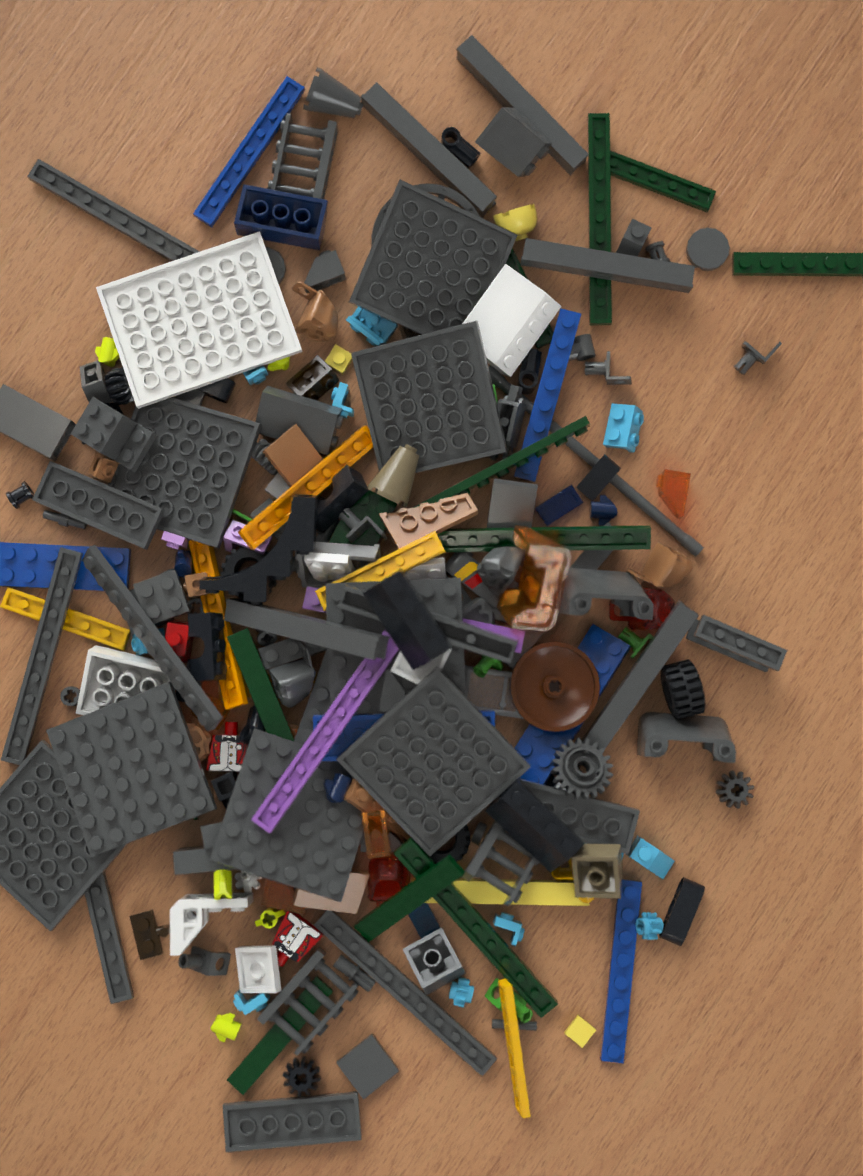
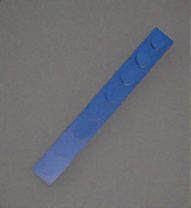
(249, 152)
(549, 388)
(621, 972)

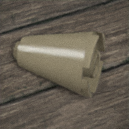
(397, 476)

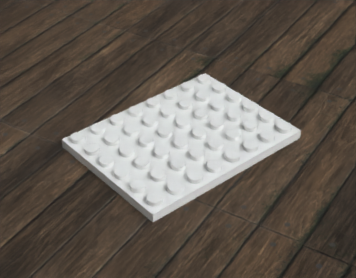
(198, 320)

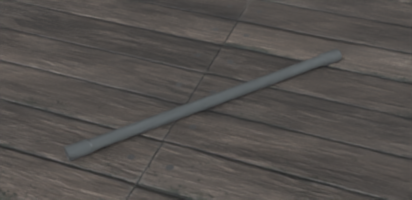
(685, 540)

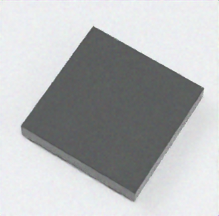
(367, 1066)

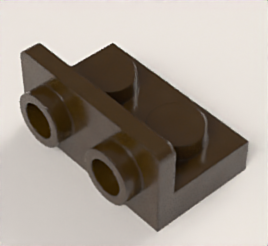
(313, 379)

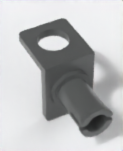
(752, 356)
(604, 368)
(357, 526)
(204, 961)

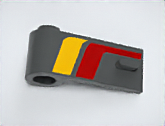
(465, 567)

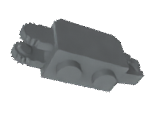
(511, 415)

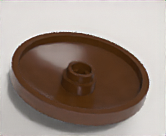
(554, 686)

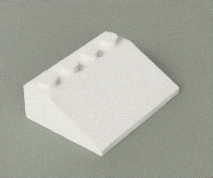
(511, 319)
(114, 677)

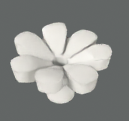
(247, 881)

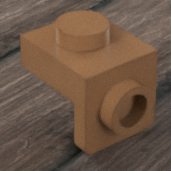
(103, 468)
(191, 586)

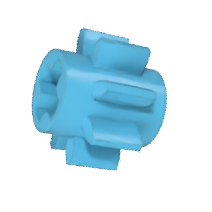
(649, 926)
(461, 992)

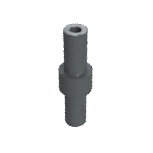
(63, 519)
(530, 1025)

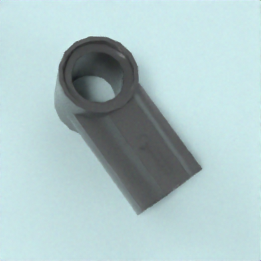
(582, 348)

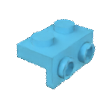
(372, 326)
(623, 427)

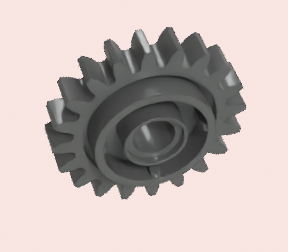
(572, 778)

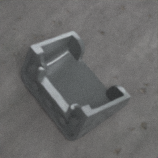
(618, 586)
(658, 728)

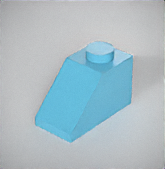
(650, 857)

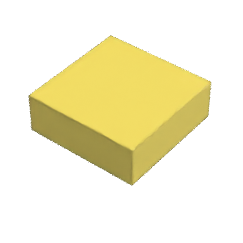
(580, 1031)

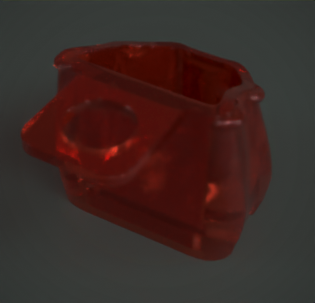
(662, 605)
(386, 878)

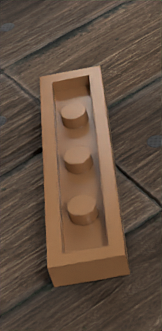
(362, 800)

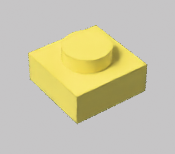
(339, 359)

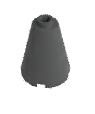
(332, 97)

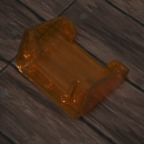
(541, 583)

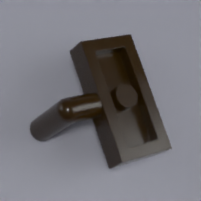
(147, 934)

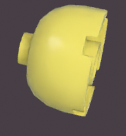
(518, 220)

